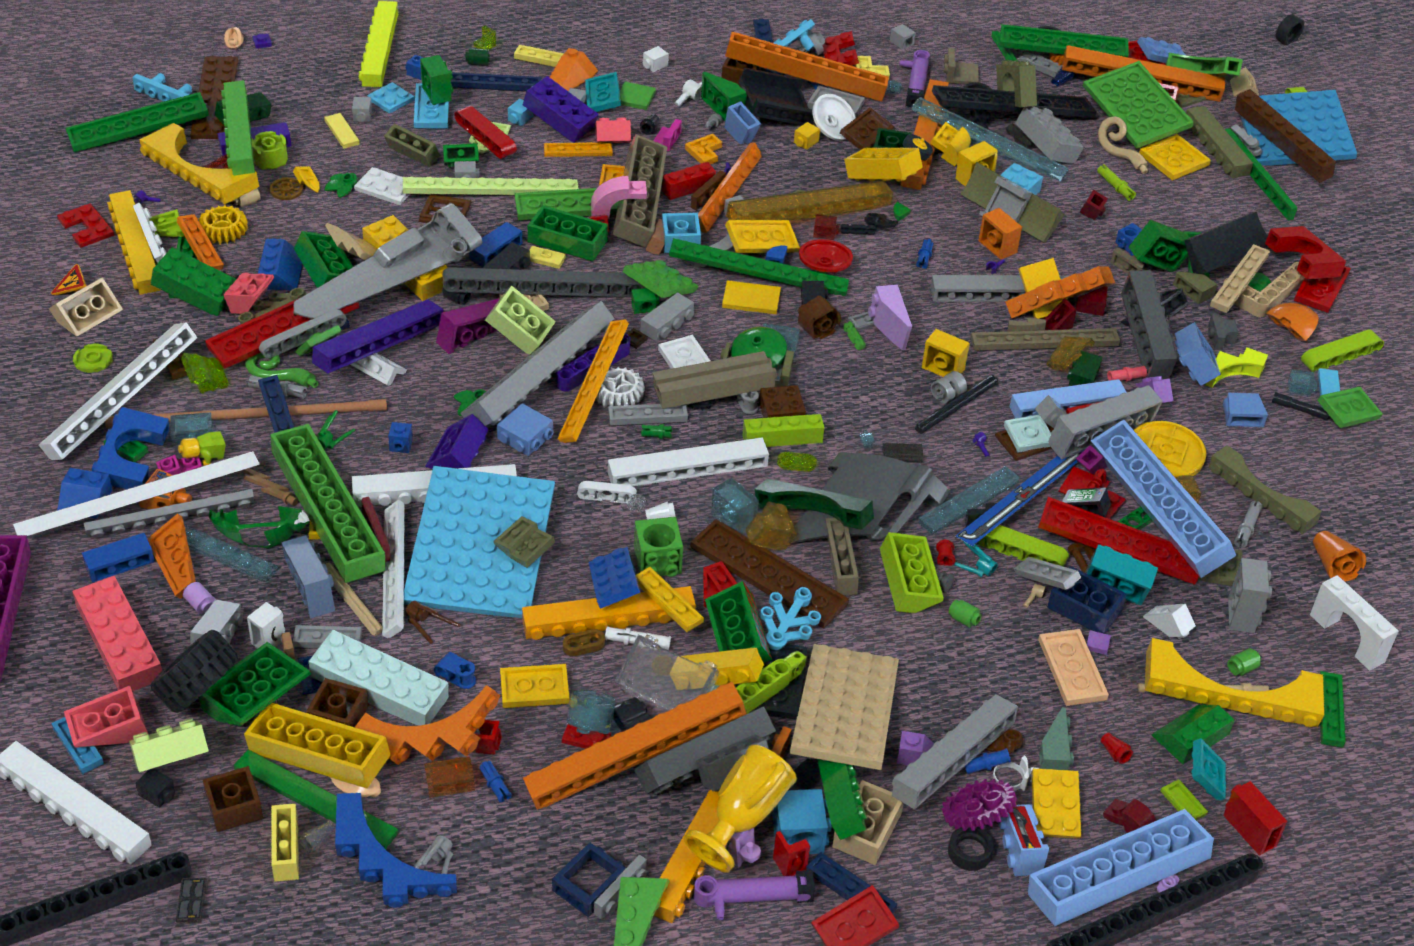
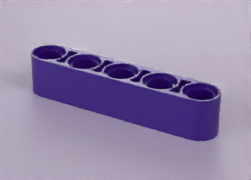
(575, 372)

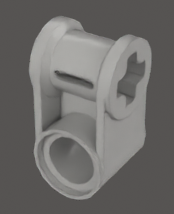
(748, 402)

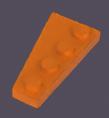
(173, 554)

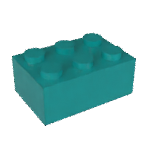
(1122, 573)

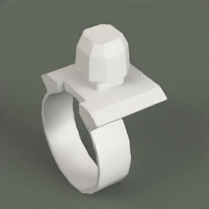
(1022, 769)

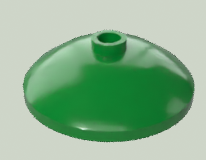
(758, 340)

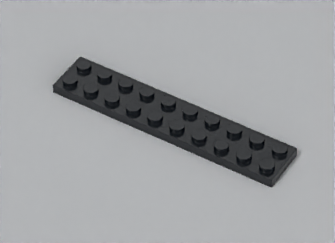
(1005, 101)

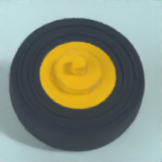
(915, 141)

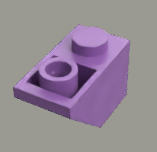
(1161, 387)

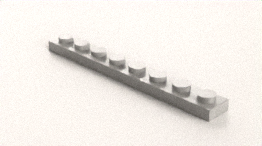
(161, 515)

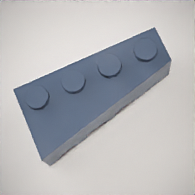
(309, 575)

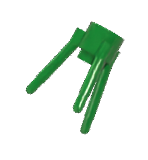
(325, 436)

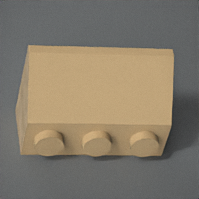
(86, 308)

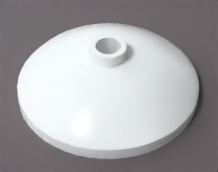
(831, 115)

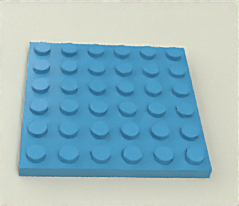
(1316, 116)

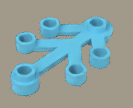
(801, 599)

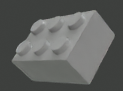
(1249, 595)

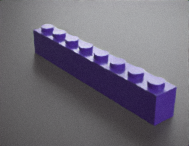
(376, 336)

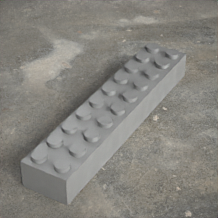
(540, 365)

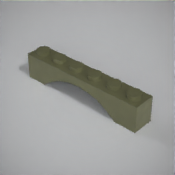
(1295, 512)

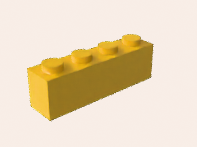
(733, 665)

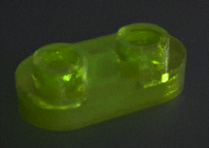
(796, 461)

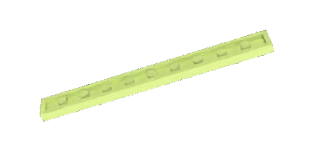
(483, 186)

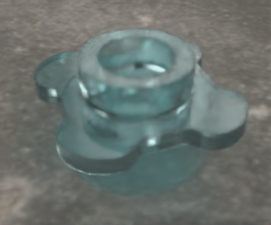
(893, 87)

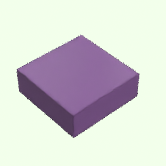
(1098, 642)

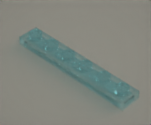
(968, 499)
(230, 555)

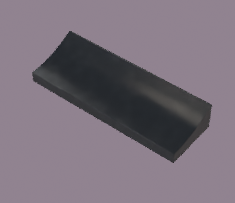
(1225, 243)

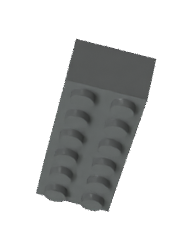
(1149, 324)
(680, 763)

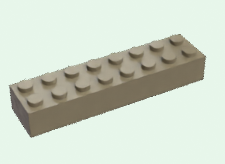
(637, 217)

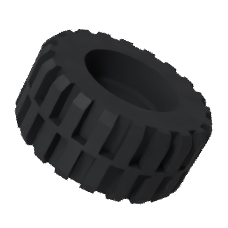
(194, 671)

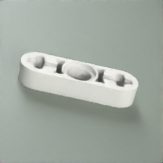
(593, 486)

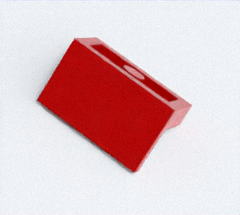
(790, 857)

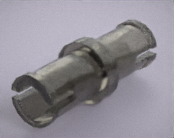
(1019, 136)

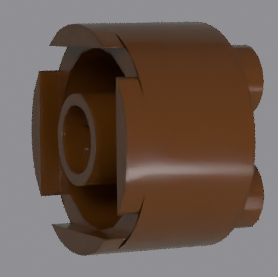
(818, 318)

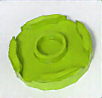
(92, 358)

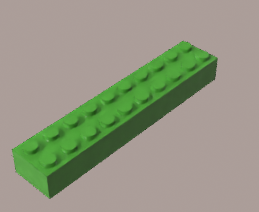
(328, 503)

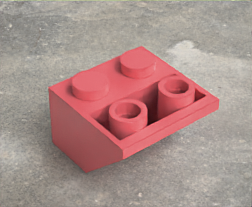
(613, 131)
(246, 291)

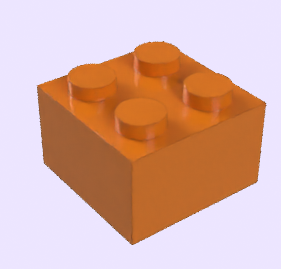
(1000, 233)

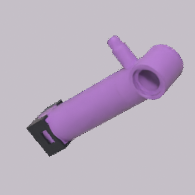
(918, 76)
(722, 891)

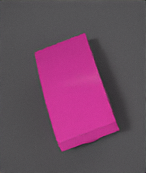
(176, 466)

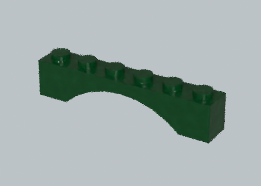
(849, 510)

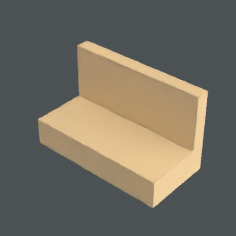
(1243, 83)

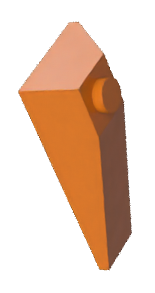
(573, 69)

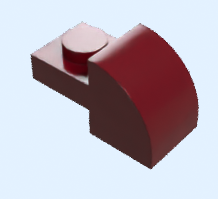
(1130, 815)

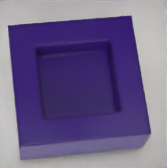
(262, 41)

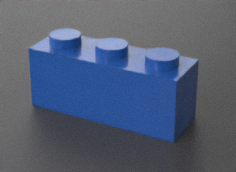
(495, 243)
(118, 557)

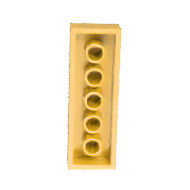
(390, 228)
(318, 744)

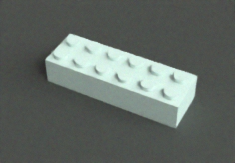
(388, 681)

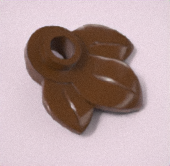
(1009, 739)

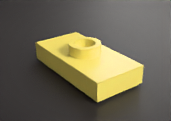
(547, 257)

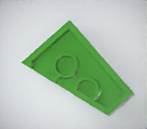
(636, 908)

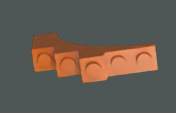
(1060, 289)
(431, 738)

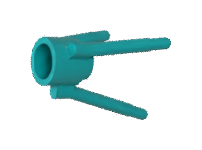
(984, 564)

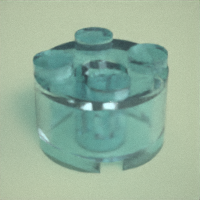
(591, 711)

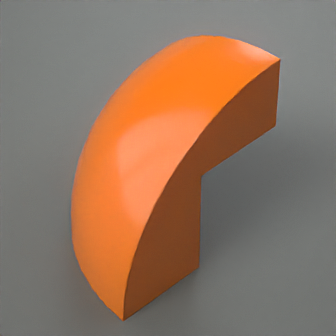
(1296, 318)

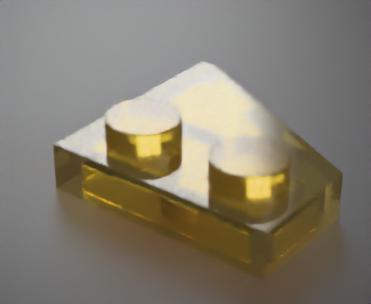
(1068, 351)

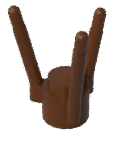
(420, 612)

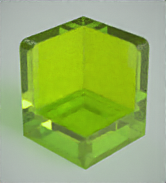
(487, 40)

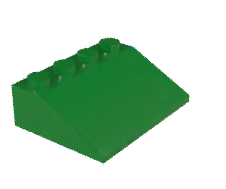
(252, 685)

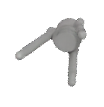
(437, 851)

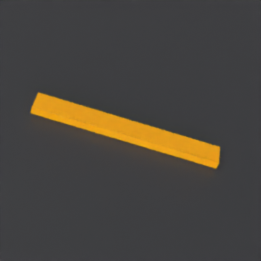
(593, 381)

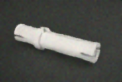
(628, 636)

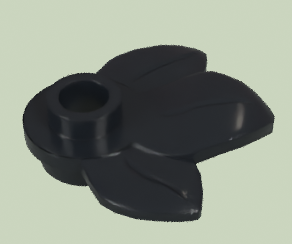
(879, 220)

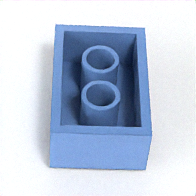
(1196, 354)

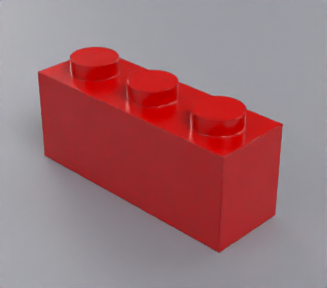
(686, 180)

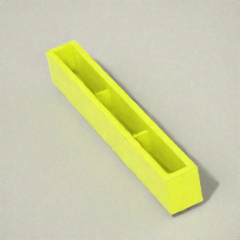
(379, 44)

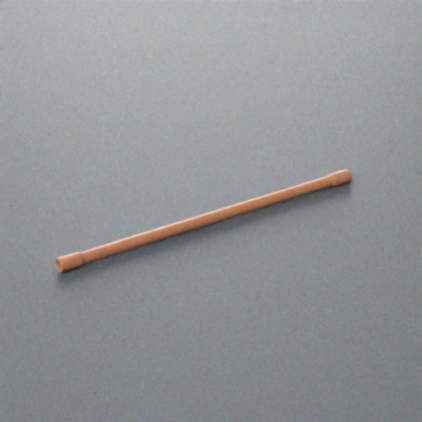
(370, 405)

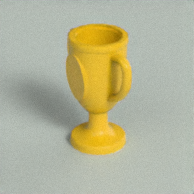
(744, 801)

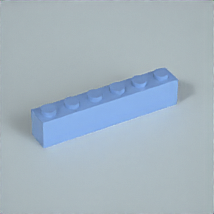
(1025, 403)

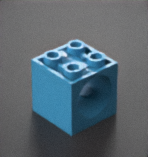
(802, 817)

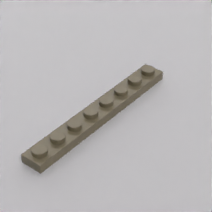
(1040, 339)

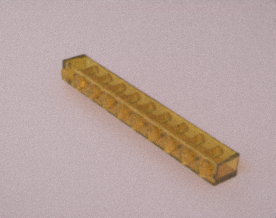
(813, 202)

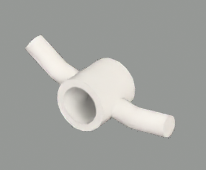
(690, 90)

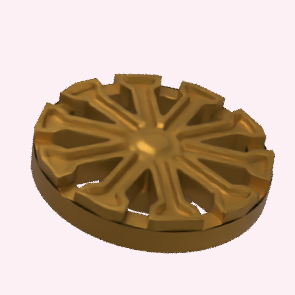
(286, 187)

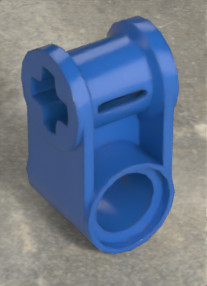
(456, 670)

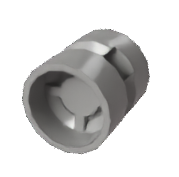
(949, 387)

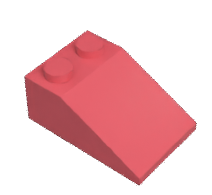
(106, 720)

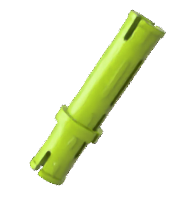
(1120, 185)

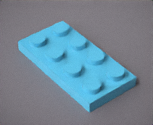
(429, 115)

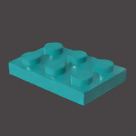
(603, 92)

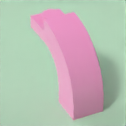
(613, 191)

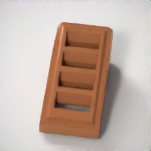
(657, 240)

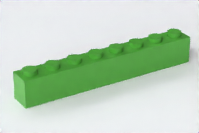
(237, 128)

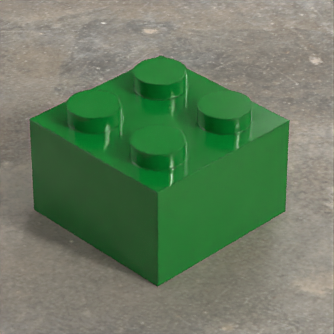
(436, 79)

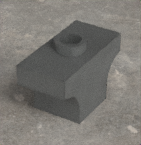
(1222, 331)

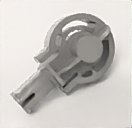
(818, 40)

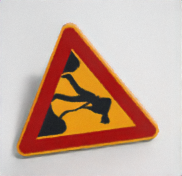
(71, 282)

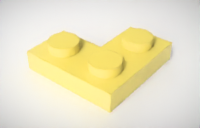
(866, 64)

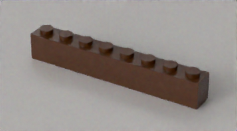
(1285, 136)

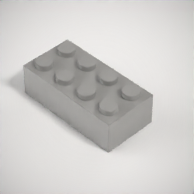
(1049, 134)

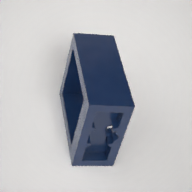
(575, 895)

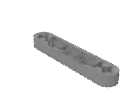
(275, 346)

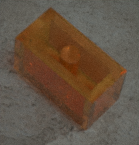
(449, 777)

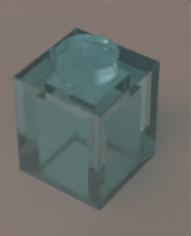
(1301, 383)

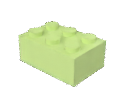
(520, 320)
(168, 745)

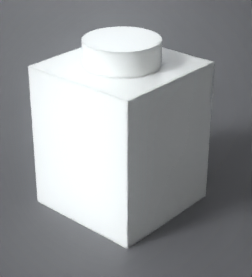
(655, 59)

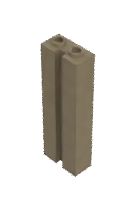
(714, 379)

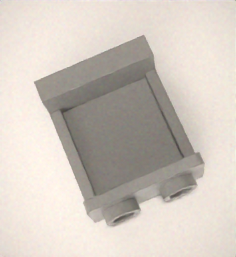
(1009, 198)

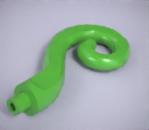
(296, 375)

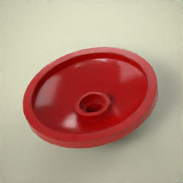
(825, 256)

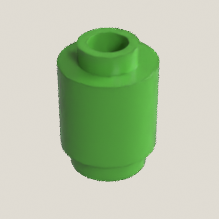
(965, 613)
(1244, 662)

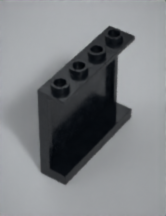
(775, 97)

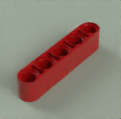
(485, 132)

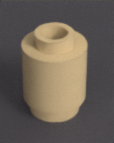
(248, 198)

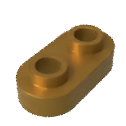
(582, 641)

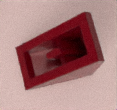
(1093, 302)
(1061, 317)

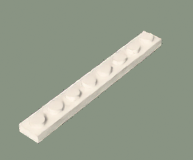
(394, 571)

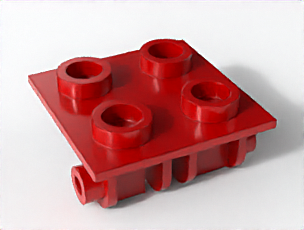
(1082, 480)

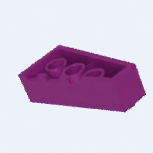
(464, 325)

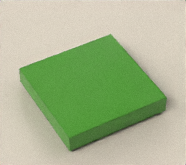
(636, 95)

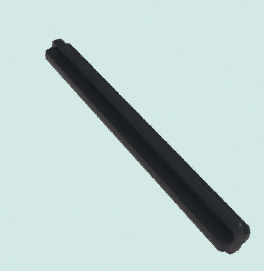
(956, 404)

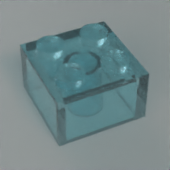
(733, 505)

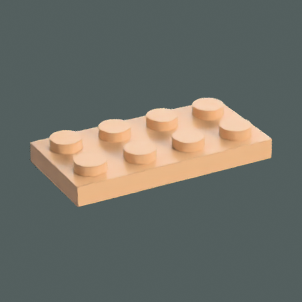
(1073, 667)

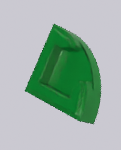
(900, 211)

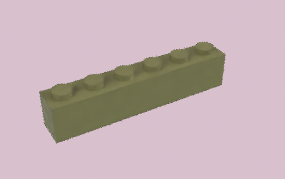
(1219, 143)

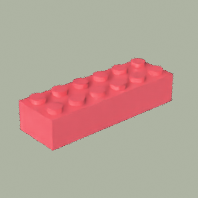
(117, 634)

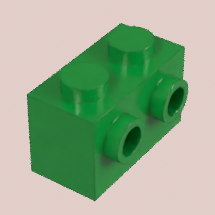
(460, 153)

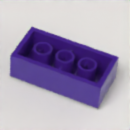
(560, 109)

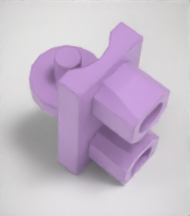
(744, 847)

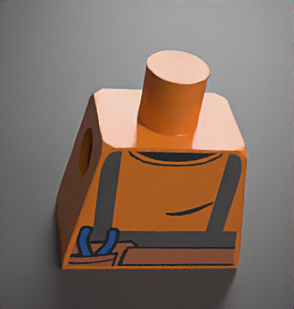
(167, 499)

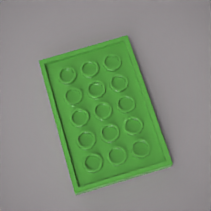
(1139, 102)

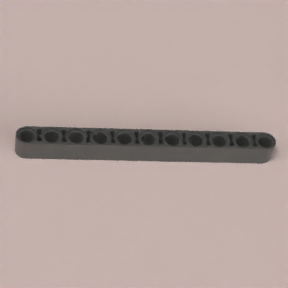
(532, 282)

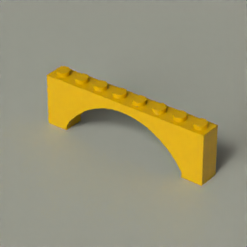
(165, 148)
(1172, 676)

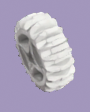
(621, 388)

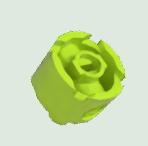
(269, 150)

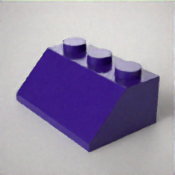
(459, 444)

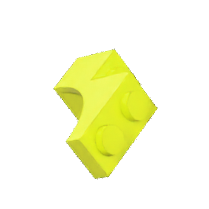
(1249, 363)

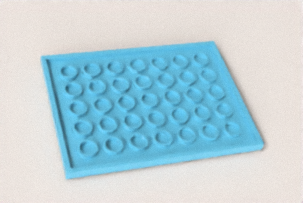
(455, 550)

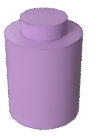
(198, 597)

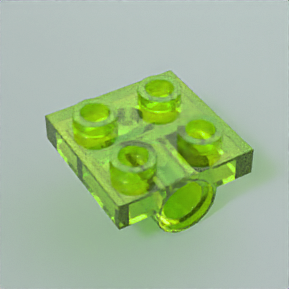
(204, 372)

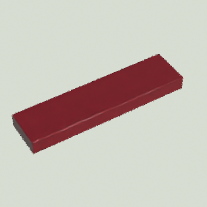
(374, 523)

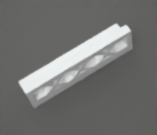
(379, 368)

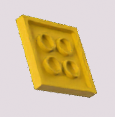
(1174, 157)

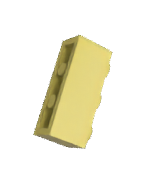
(285, 842)

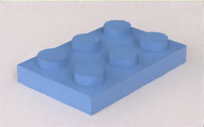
(1158, 50)

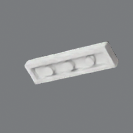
(149, 230)

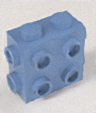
(525, 429)

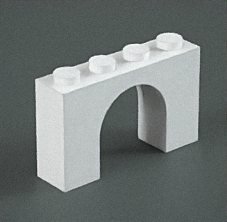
(1375, 631)

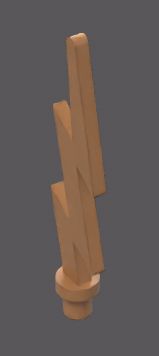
(270, 487)

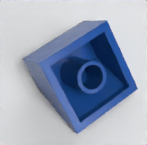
(83, 486)

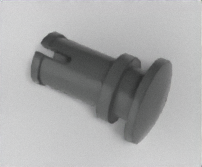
(945, 581)

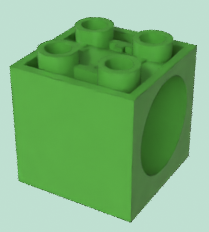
(658, 546)

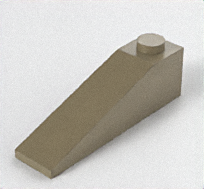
(842, 558)

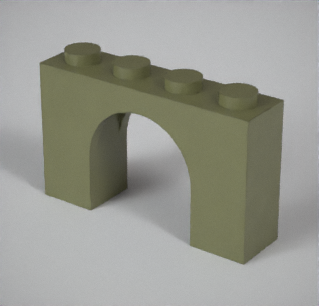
(1018, 77)

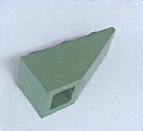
(1056, 745)

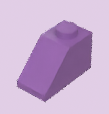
(912, 747)

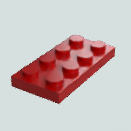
(1321, 292)

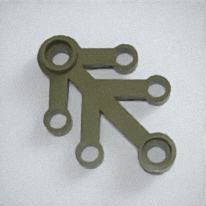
(273, 303)

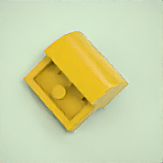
(951, 142)

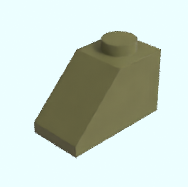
(1195, 286)

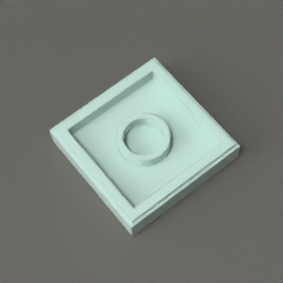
(1028, 432)

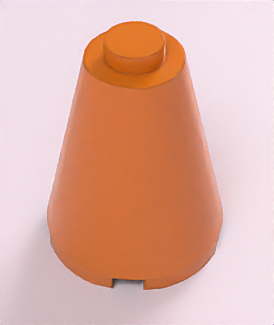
(1339, 556)

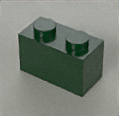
(1084, 369)

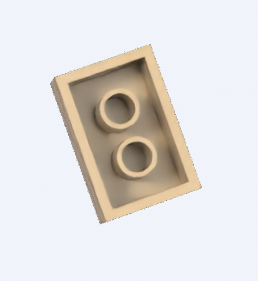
(882, 816)

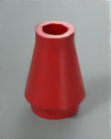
(1117, 748)

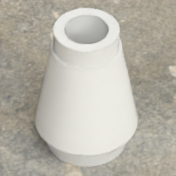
(661, 511)

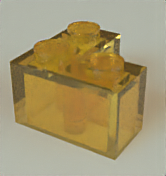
(772, 527)

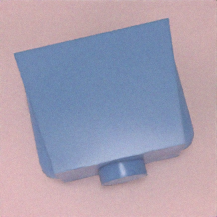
(741, 123)
(1244, 410)

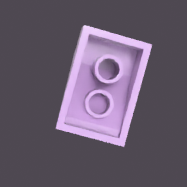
(891, 315)

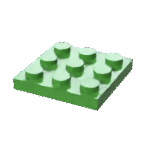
(660, 278)

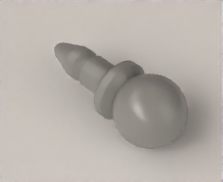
(714, 120)

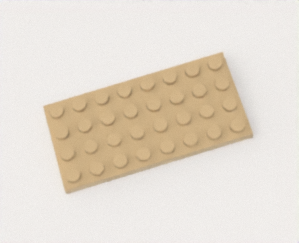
(845, 707)

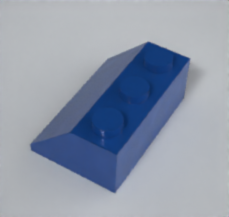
(282, 262)

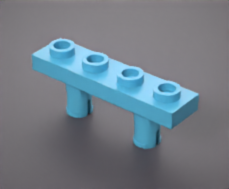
(799, 34)
(156, 89)

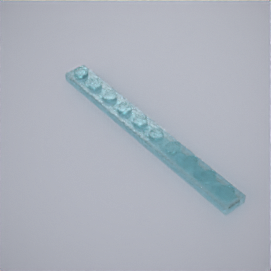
(1002, 144)

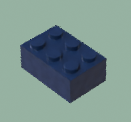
(1088, 603)

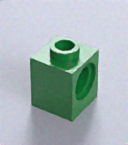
(643, 300)

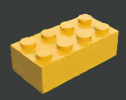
(883, 164)

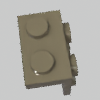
(959, 72)

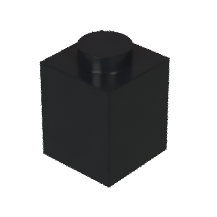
(155, 787)

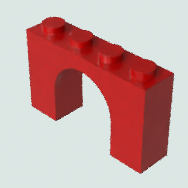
(1319, 258)

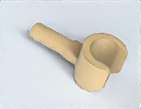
(1038, 591)

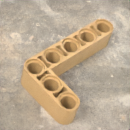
(1261, 302)

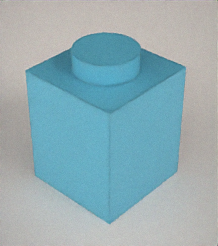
(518, 113)

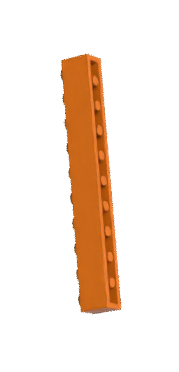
(806, 66)
(1188, 81)
(927, 130)
(634, 745)

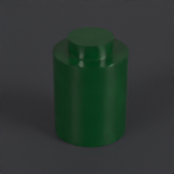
(477, 56)

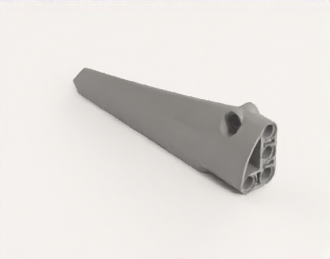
(398, 261)

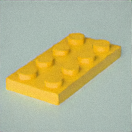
(761, 235)

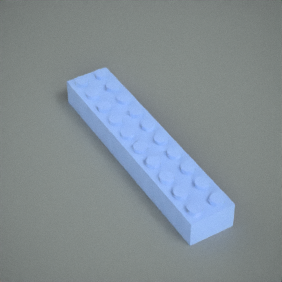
(1164, 499)

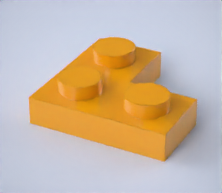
(703, 148)

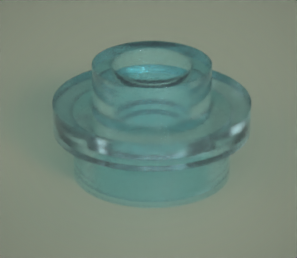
(867, 439)

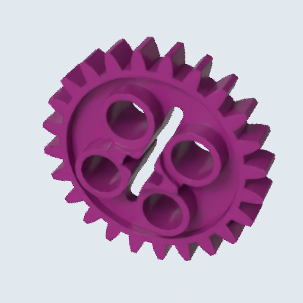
(979, 804)

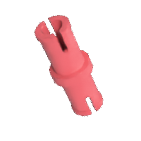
(1127, 373)

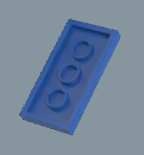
(614, 577)

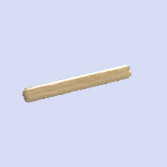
(354, 602)

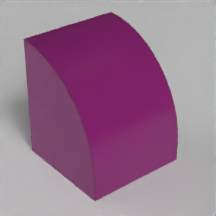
(1091, 460)

